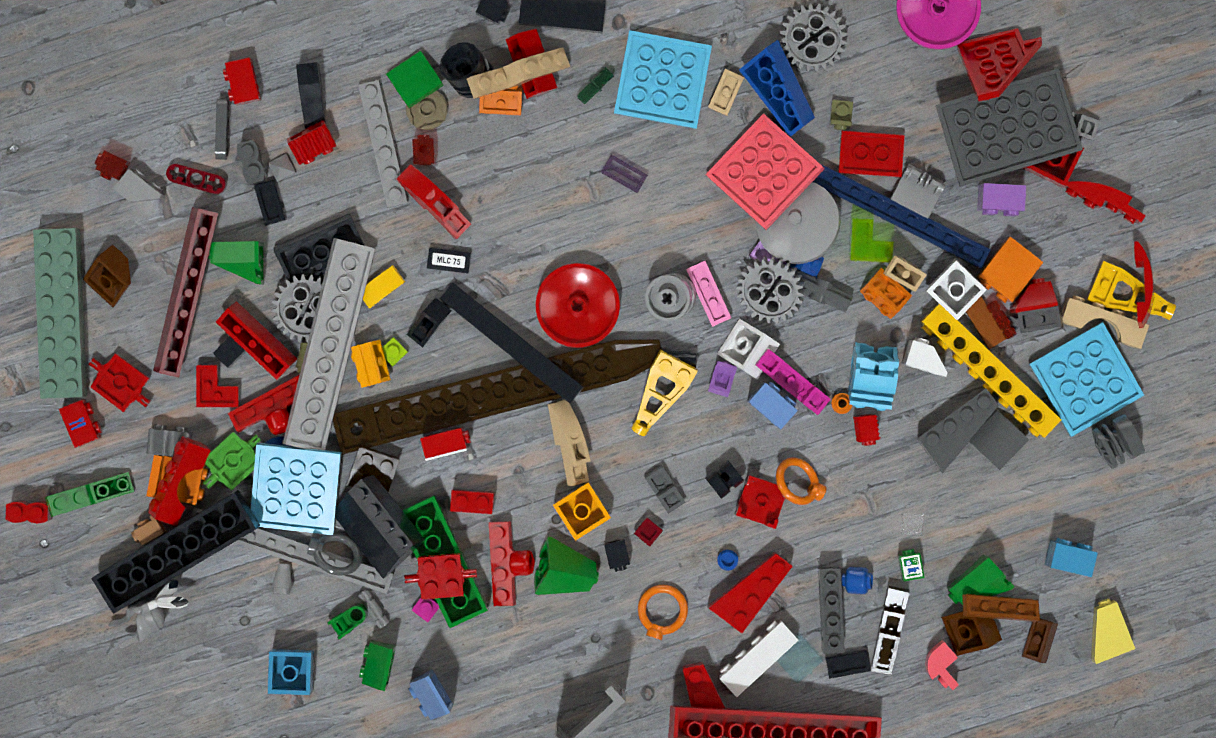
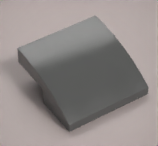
(998, 440)

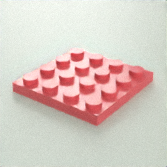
(764, 171)

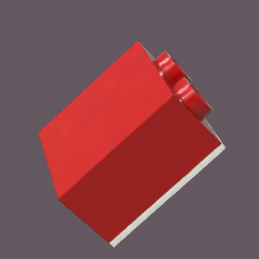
(445, 443)

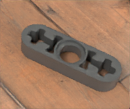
(222, 129)

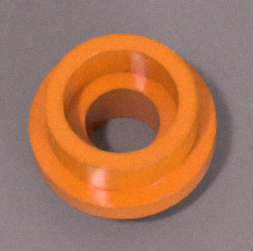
(834, 403)

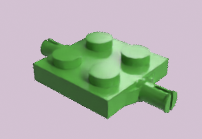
(231, 461)

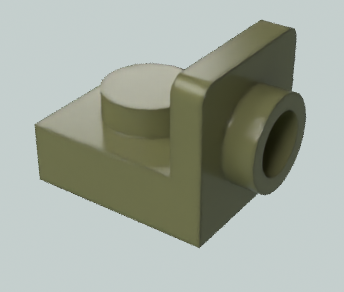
(841, 114)

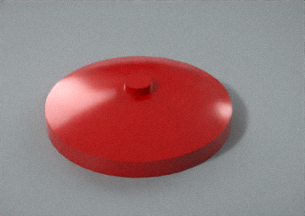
(577, 305)

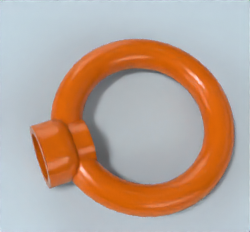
(815, 490)
(655, 630)

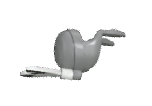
(150, 614)

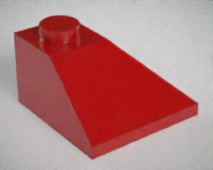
(1035, 296)

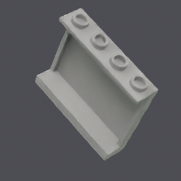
(611, 703)

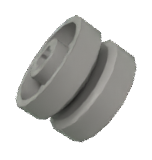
(679, 305)

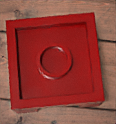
(760, 502)

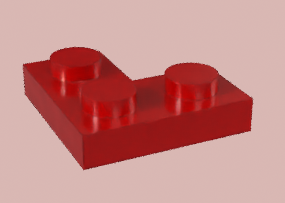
(209, 393)

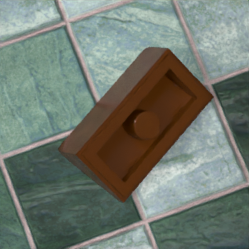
(1040, 640)

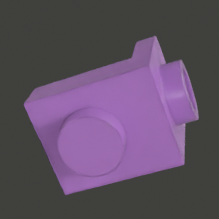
(722, 378)

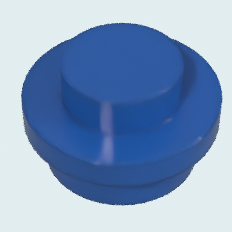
(727, 560)

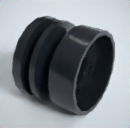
(461, 63)

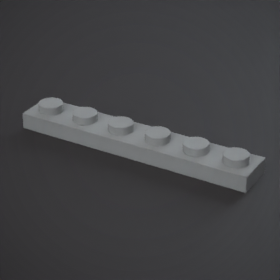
(382, 143)

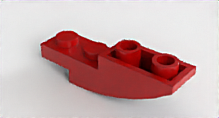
(1097, 194)
(433, 200)

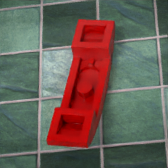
(1144, 308)

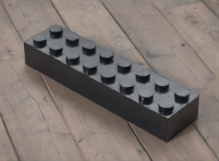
(175, 551)

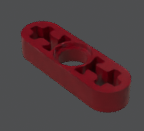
(182, 169)

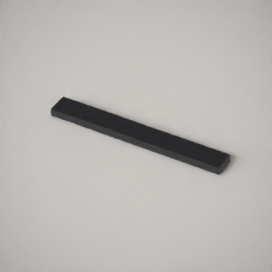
(511, 343)

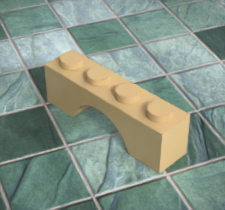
(1077, 314)

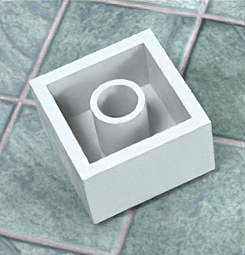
(956, 289)

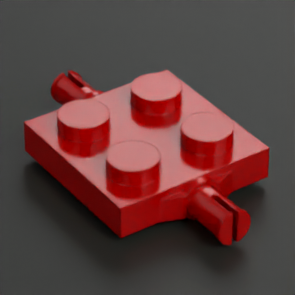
(119, 382)
(440, 576)

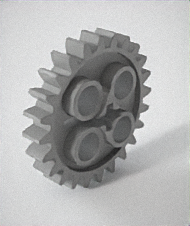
(824, 53)
(754, 279)
(287, 299)

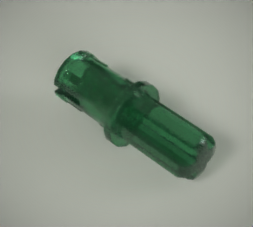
(595, 85)

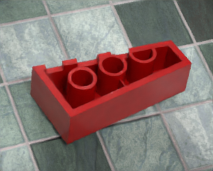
(700, 687)

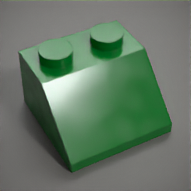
(378, 664)

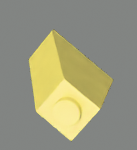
(1109, 633)

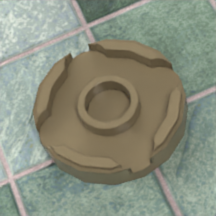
(428, 112)

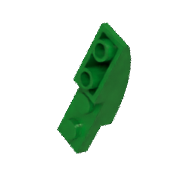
(89, 494)

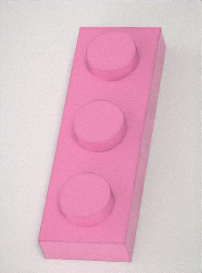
(708, 293)

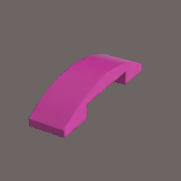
(792, 382)

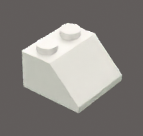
(745, 347)
(923, 357)

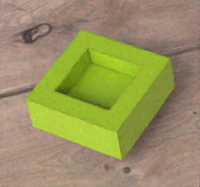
(394, 351)

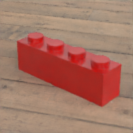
(256, 340)

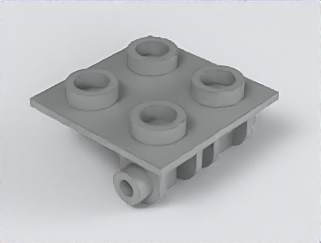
(918, 191)

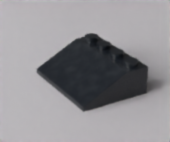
(377, 525)

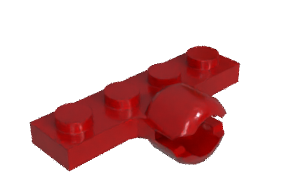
(270, 407)
(506, 563)

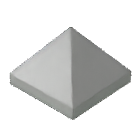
(281, 167)

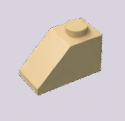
(905, 273)

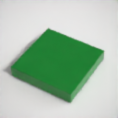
(414, 79)

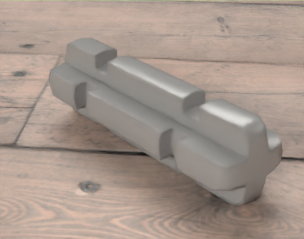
(373, 608)

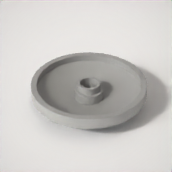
(804, 228)

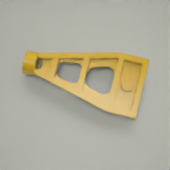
(1105, 284)
(672, 369)

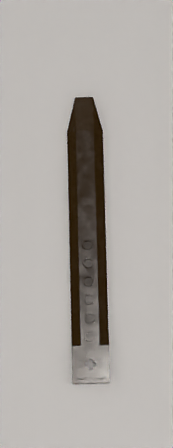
(489, 394)

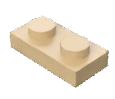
(726, 92)

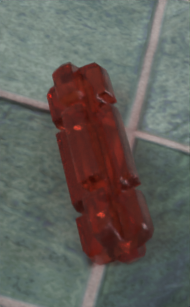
(1001, 319)

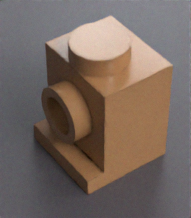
(148, 530)

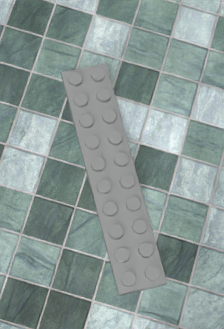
(328, 345)

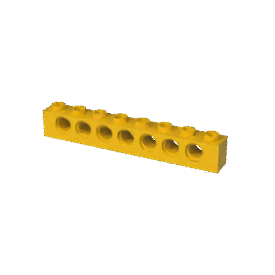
(1047, 419)

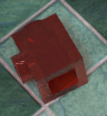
(423, 150)
(111, 165)

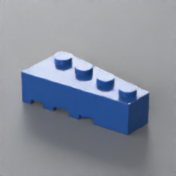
(778, 88)

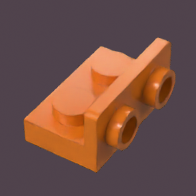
(502, 102)
(885, 294)

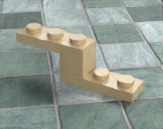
(518, 72)

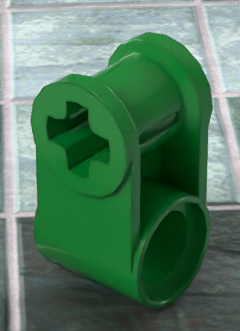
(345, 622)

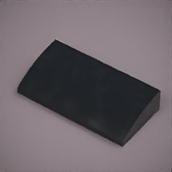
(564, 14)
(310, 251)

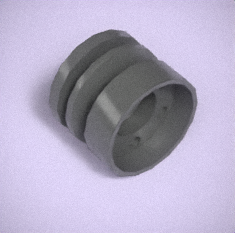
(1118, 441)

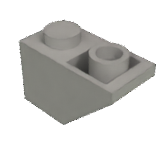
(136, 189)

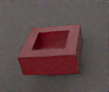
(648, 531)

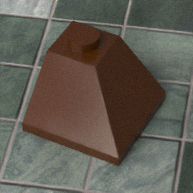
(109, 275)
(970, 633)

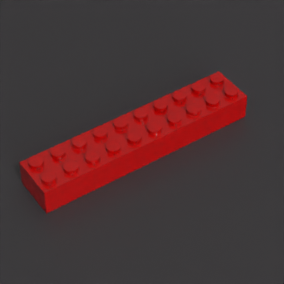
(749, 723)

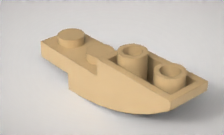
(570, 437)

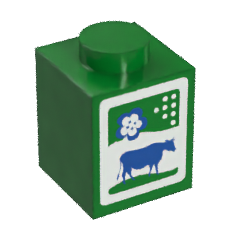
(910, 565)

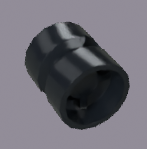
(717, 482)

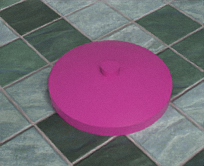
(938, 22)

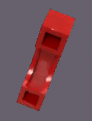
(187, 457)

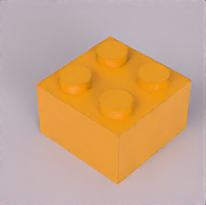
(581, 511)

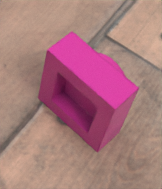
(426, 608)

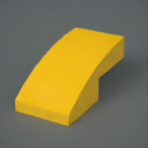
(382, 286)

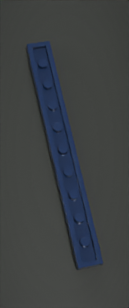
(902, 217)

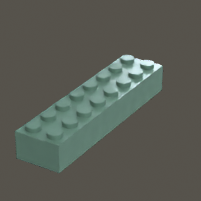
(60, 313)

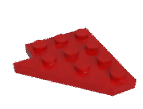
(996, 60)

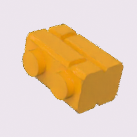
(370, 363)

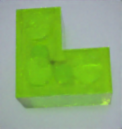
(863, 247)

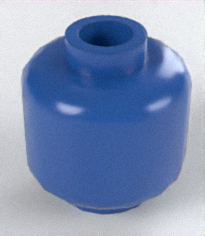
(857, 580)

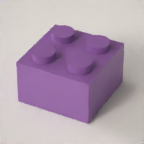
(1001, 198)

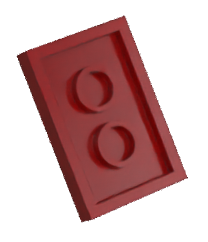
(871, 154)

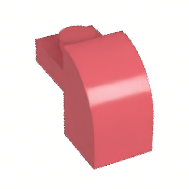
(937, 661)

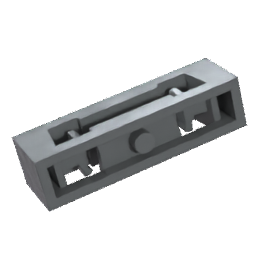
(831, 610)

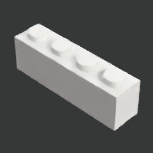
(757, 658)

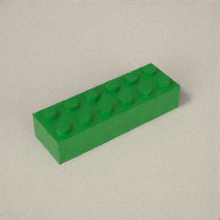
(440, 539)

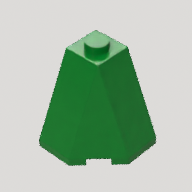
(240, 258)
(563, 570)
(979, 579)

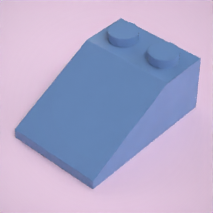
(431, 695)

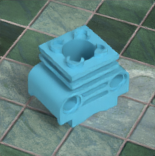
(873, 376)

